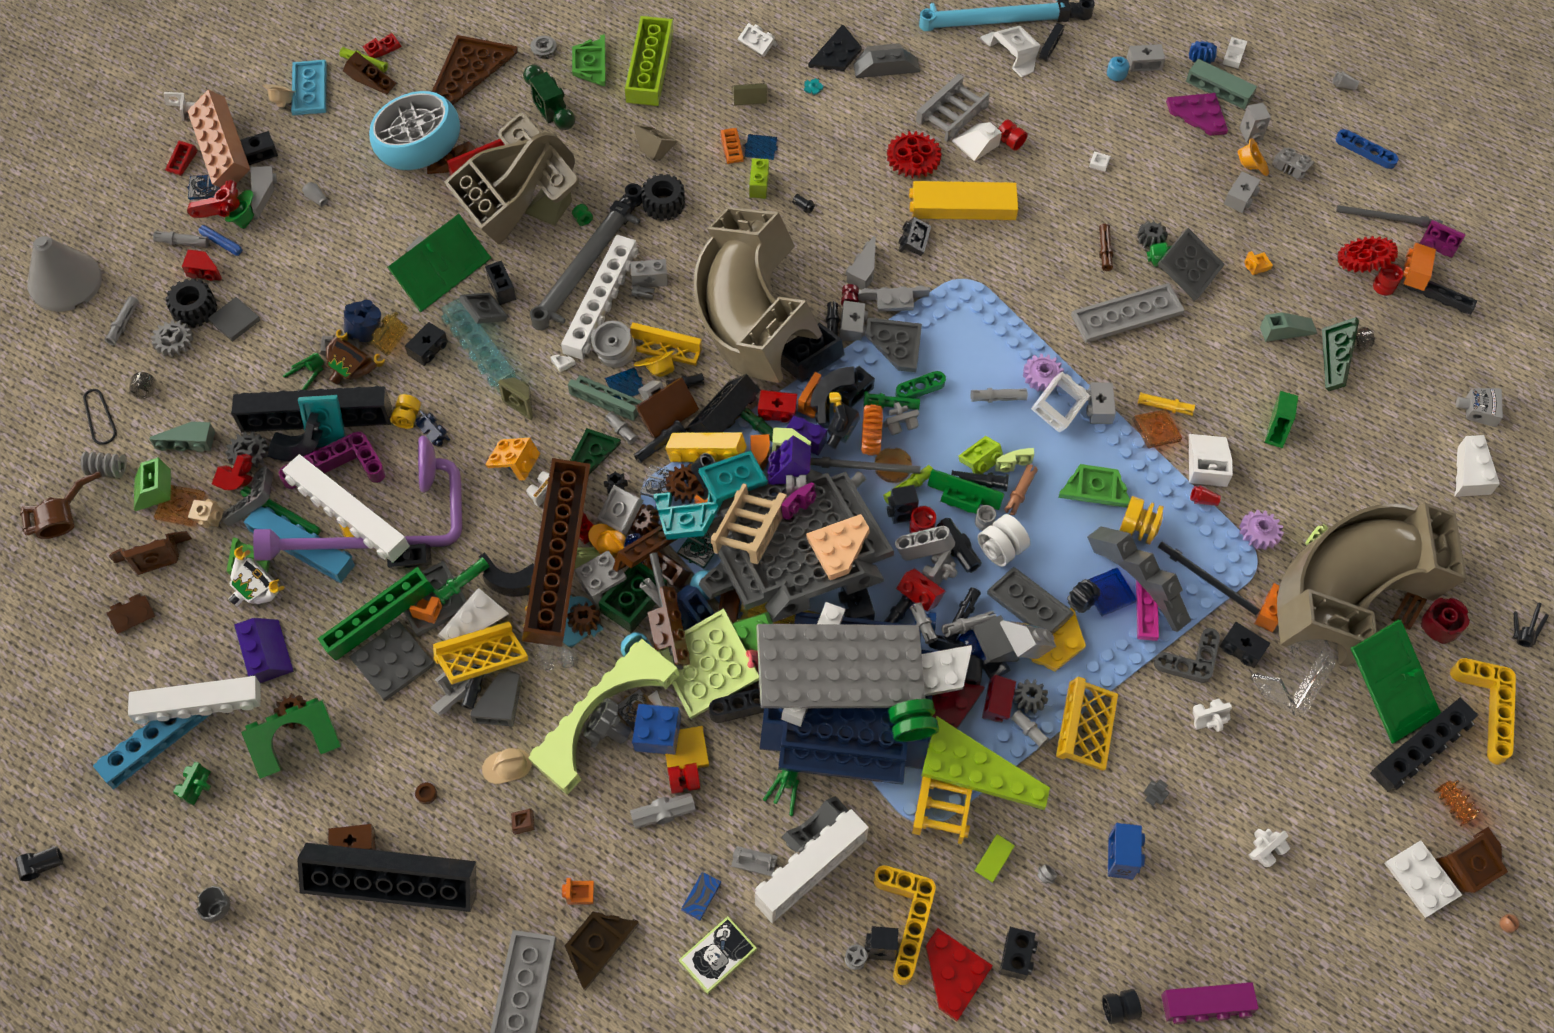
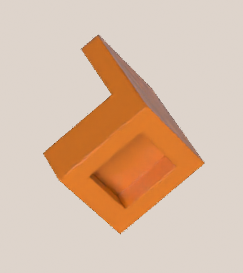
(427, 610)

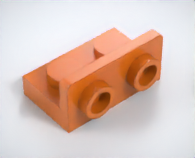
(804, 400)

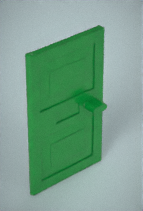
(439, 262)
(1395, 681)

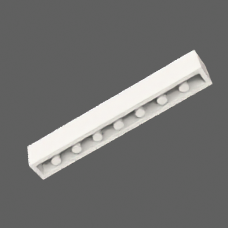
(345, 508)

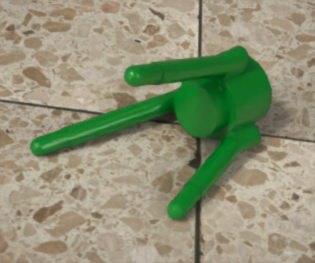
(312, 363)
(786, 780)

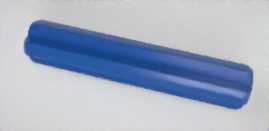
(220, 240)

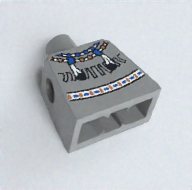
(1483, 405)

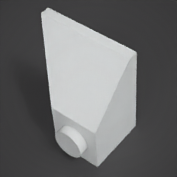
(978, 140)

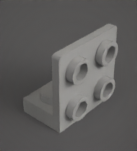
(598, 576)

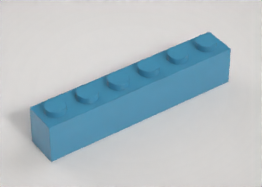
(328, 561)

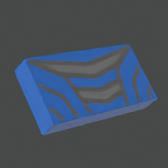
(701, 896)

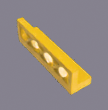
(667, 339)

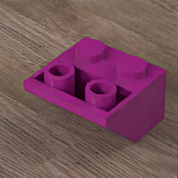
(1442, 238)

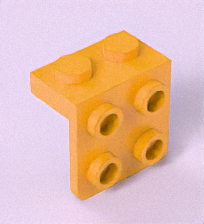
(514, 453)

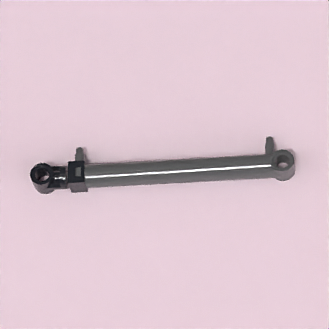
(619, 214)

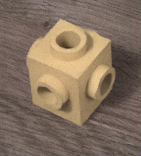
(206, 513)

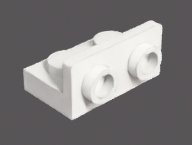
(756, 39)

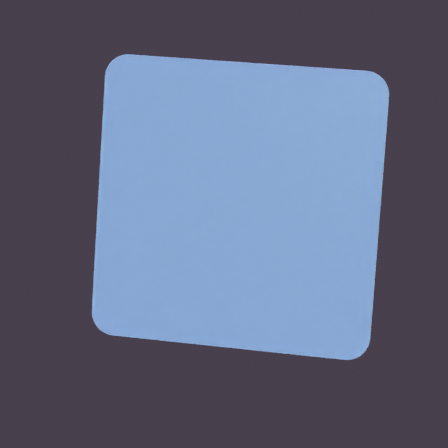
(985, 346)

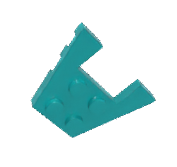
(685, 520)

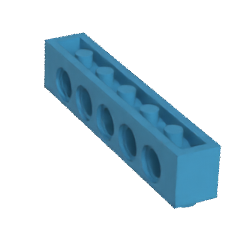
(150, 748)

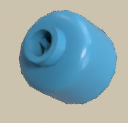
(1118, 68)

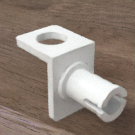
(184, 106)

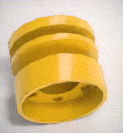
(1142, 520)

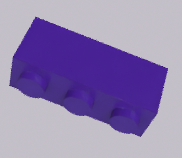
(263, 648)

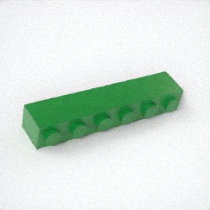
(376, 614)

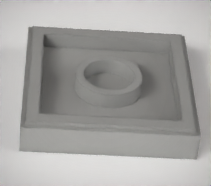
(620, 509)

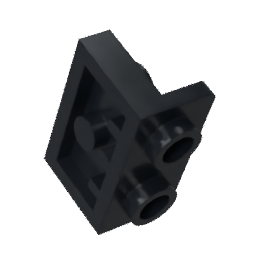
(914, 236)

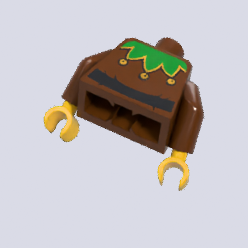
(348, 360)

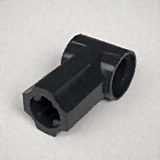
(31, 865)

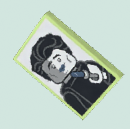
(717, 955)

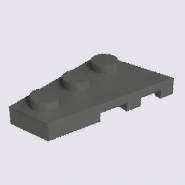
(716, 582)

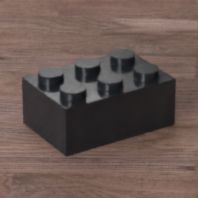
(807, 355)

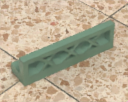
(604, 400)

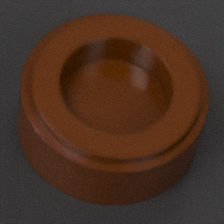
(426, 793)

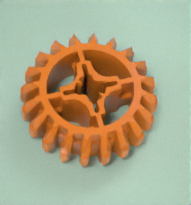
(872, 429)

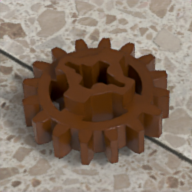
(676, 484)

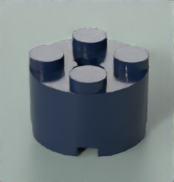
(361, 320)

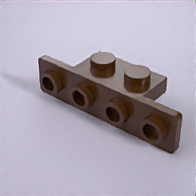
(668, 628)

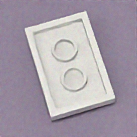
(1423, 879)

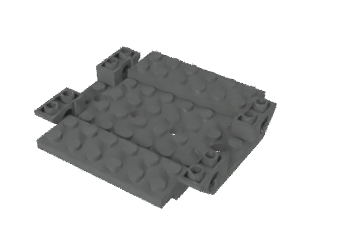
(786, 571)

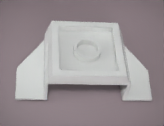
(1019, 44)

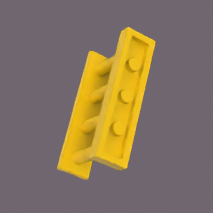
(926, 802)

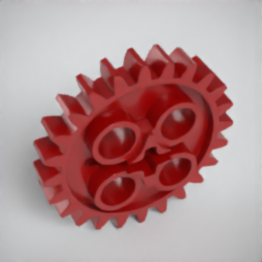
(914, 154)
(1367, 254)

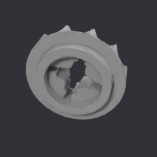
(543, 41)

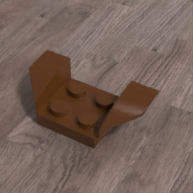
(152, 555)
(1475, 862)

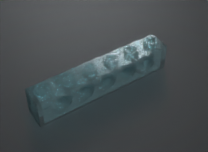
(473, 334)

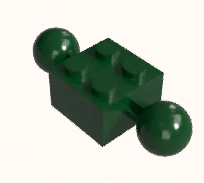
(548, 97)

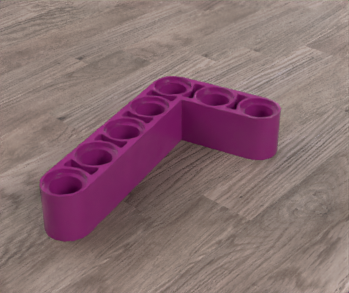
(352, 450)

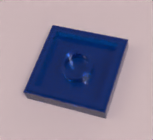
(1114, 592)

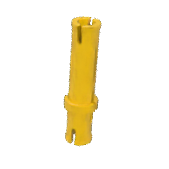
(1168, 404)

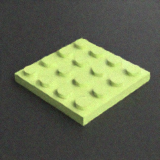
(715, 666)

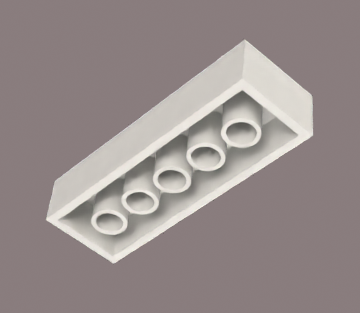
(810, 865)

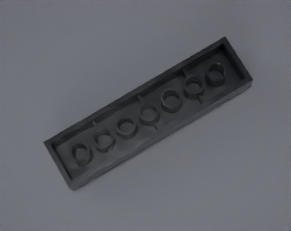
(281, 409)
(387, 877)

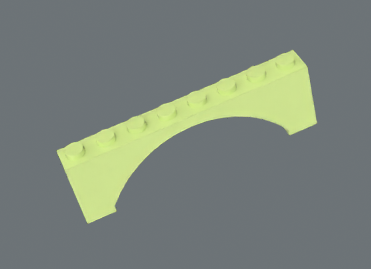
(638, 668)

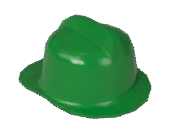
(244, 213)

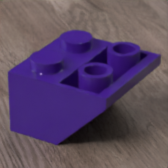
(790, 459)

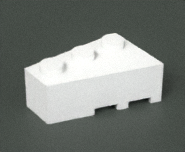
(1475, 468)
(474, 615)

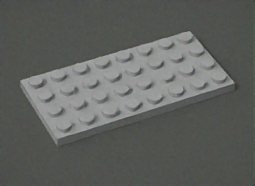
(839, 665)

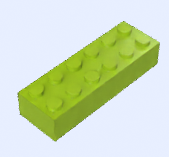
(649, 61)

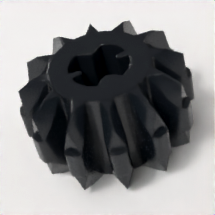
(1083, 596)

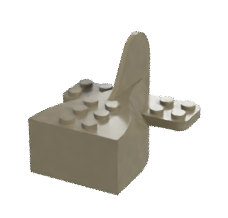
(502, 180)

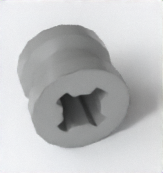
(857, 953)

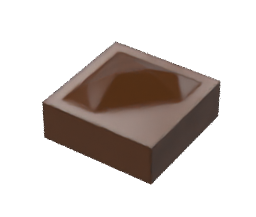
(522, 821)

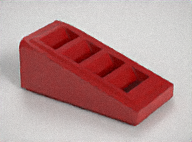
(178, 151)

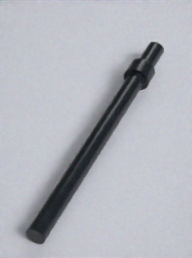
(1176, 555)

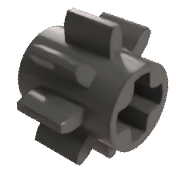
(1156, 792)

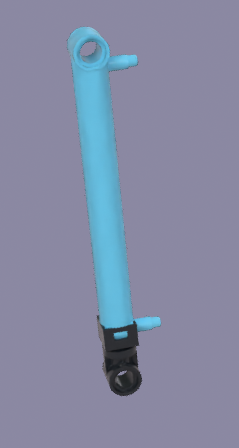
(1061, 10)

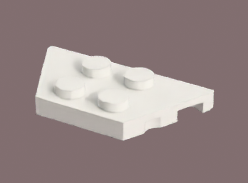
(945, 670)

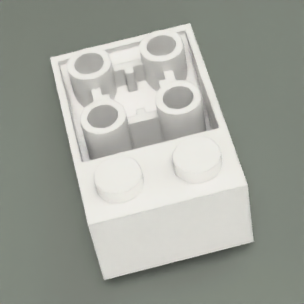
(1209, 460)

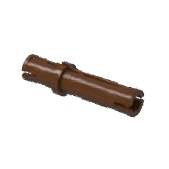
(1105, 247)

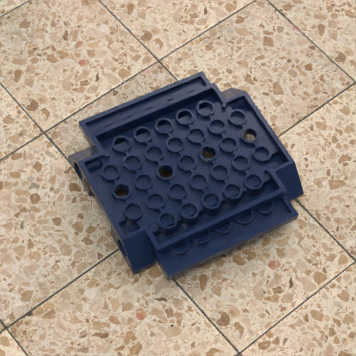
(842, 740)

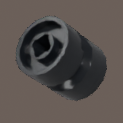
(1121, 1006)

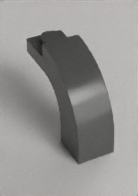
(825, 815)

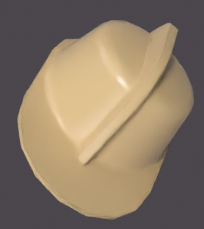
(279, 94)
(506, 766)

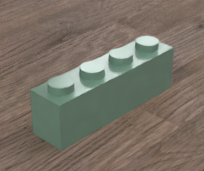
(1222, 83)

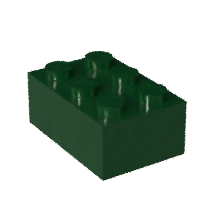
(626, 601)

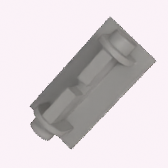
(754, 861)

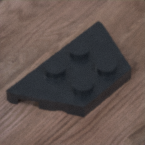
(837, 52)

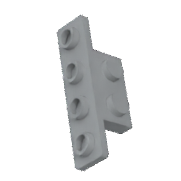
(894, 299)
(455, 691)

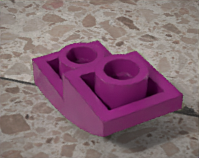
(798, 499)

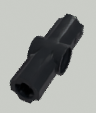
(963, 548)

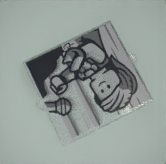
(655, 481)

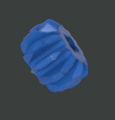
(1204, 51)

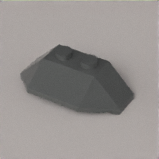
(885, 60)

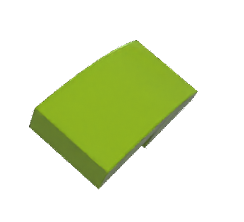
(994, 858)

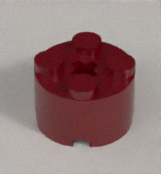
(1445, 620)

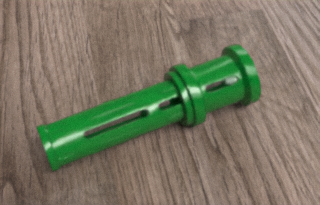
(888, 401)
(454, 585)

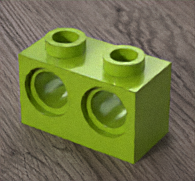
(759, 178)

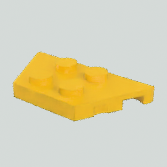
(1068, 644)

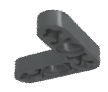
(259, 495)
(1199, 663)

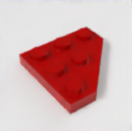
(954, 973)

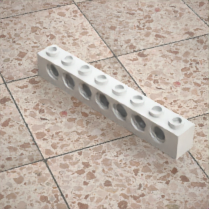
(599, 297)

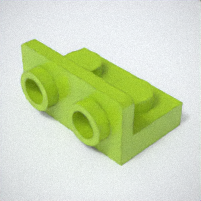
(981, 455)

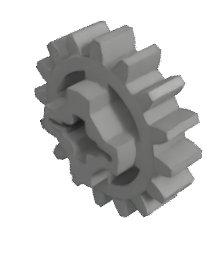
(172, 338)

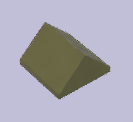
(749, 94)

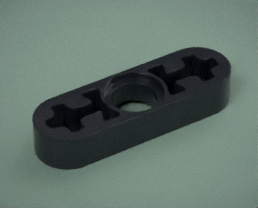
(1051, 41)

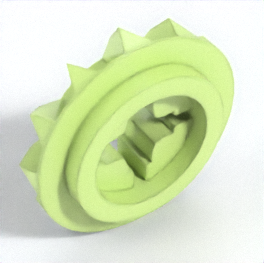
(1318, 531)

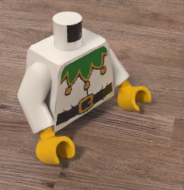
(251, 581)

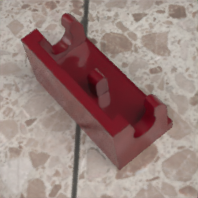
(999, 699)

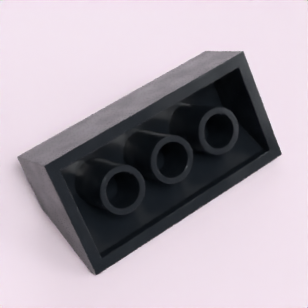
(725, 406)

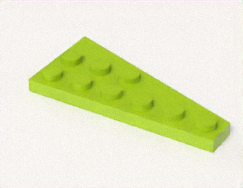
(968, 764)

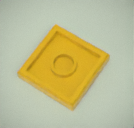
(690, 749)

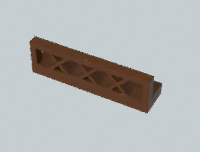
(641, 548)

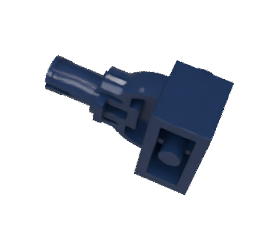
(692, 606)

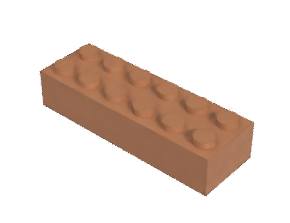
(218, 139)

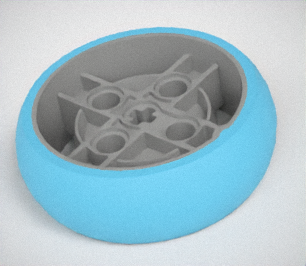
(414, 130)

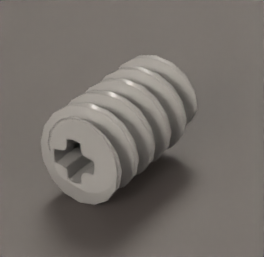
(108, 465)

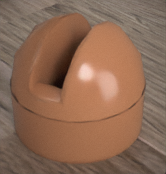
(1507, 923)

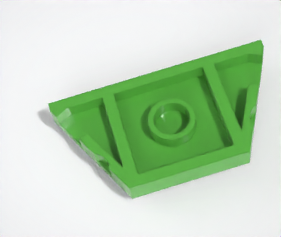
(590, 61)
(1096, 486)

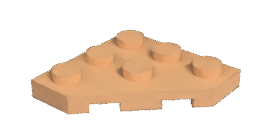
(839, 545)

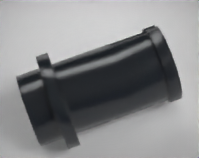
(806, 205)

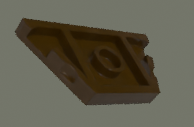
(596, 944)

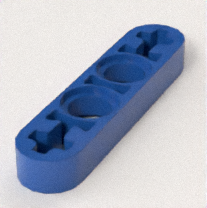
(1367, 147)

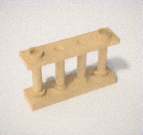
(762, 535)

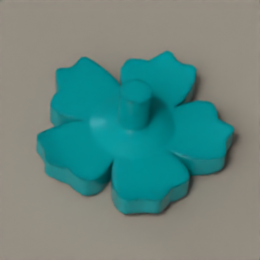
(813, 86)

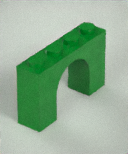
(260, 736)

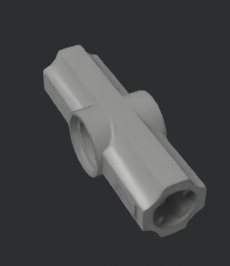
(662, 810)

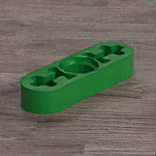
(926, 380)

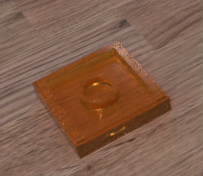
(1157, 428)
(179, 506)

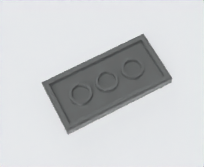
(1029, 601)

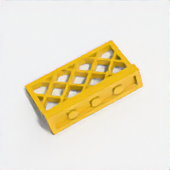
(477, 643)
(1071, 718)

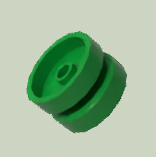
(913, 720)

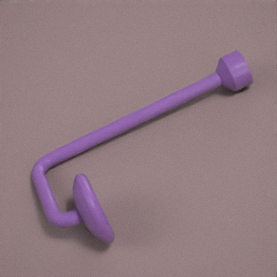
(268, 544)

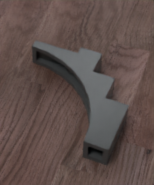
(1142, 565)

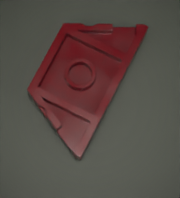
(956, 705)

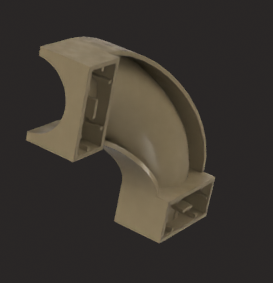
(737, 295)
(1358, 558)

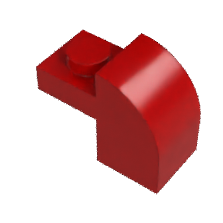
(236, 477)

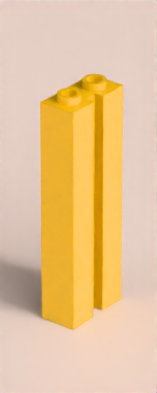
(964, 200)

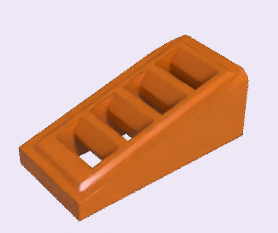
(728, 136)

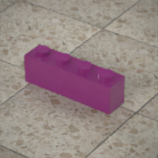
(1209, 1002)

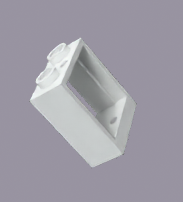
(1051, 415)

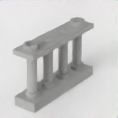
(945, 95)

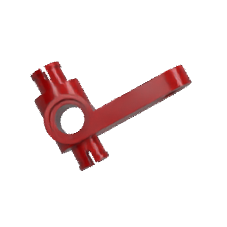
(222, 203)

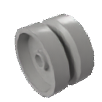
(613, 344)

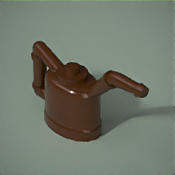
(53, 515)

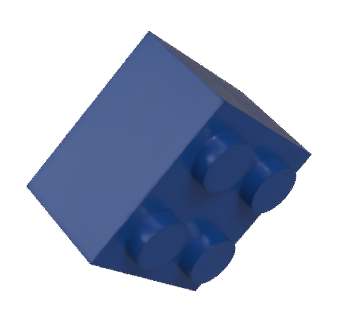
(656, 729)
(1125, 851)

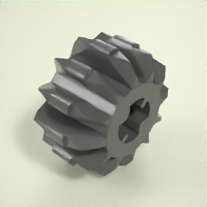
(1151, 234)
(1033, 690)

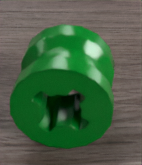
(582, 214)

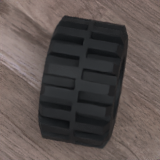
(663, 207)
(191, 291)

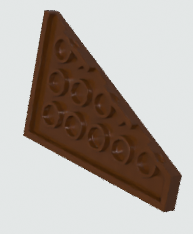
(469, 64)

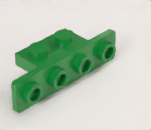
(964, 493)

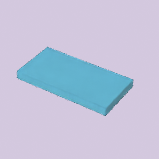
(310, 83)

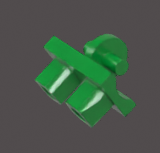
(195, 782)

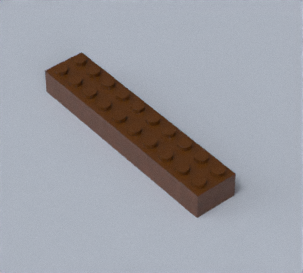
(556, 553)

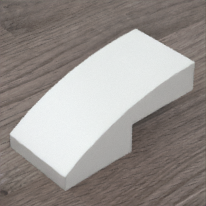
(1234, 52)

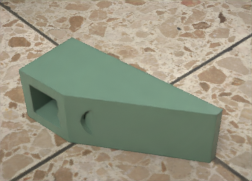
(1285, 326)
(189, 436)

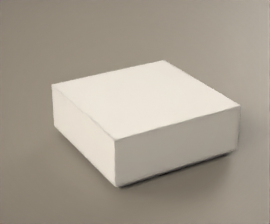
(1099, 161)

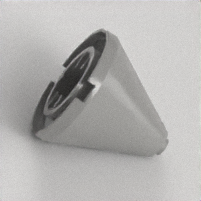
(61, 275)

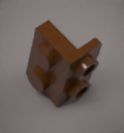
(131, 613)

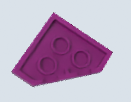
(1199, 111)

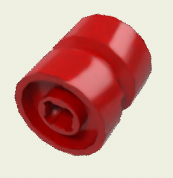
(1011, 135)
(1388, 279)
(922, 519)
(691, 776)

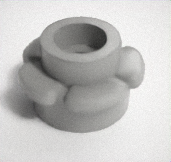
(1046, 874)

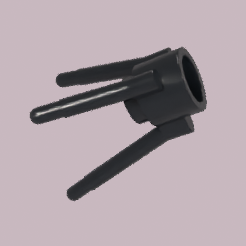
(1526, 636)

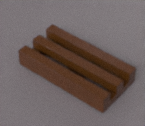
(1415, 598)

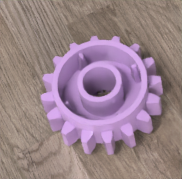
(1041, 371)
(1261, 530)

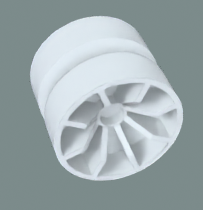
(1003, 540)

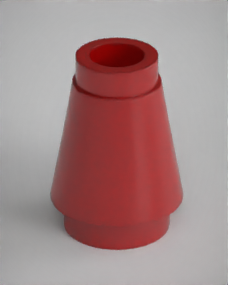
(1204, 496)

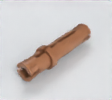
(1018, 495)

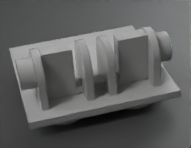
(1299, 162)

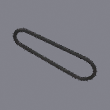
(89, 419)

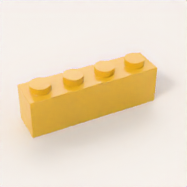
(690, 446)

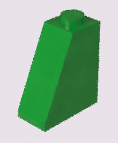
(1281, 419)

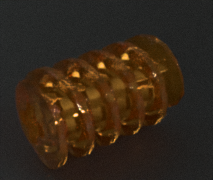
(1457, 801)

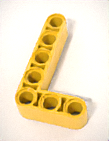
(1497, 705)
(914, 919)

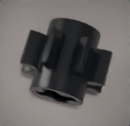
(615, 478)

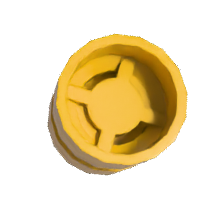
(405, 411)

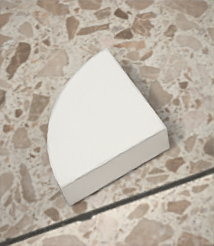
(562, 362)

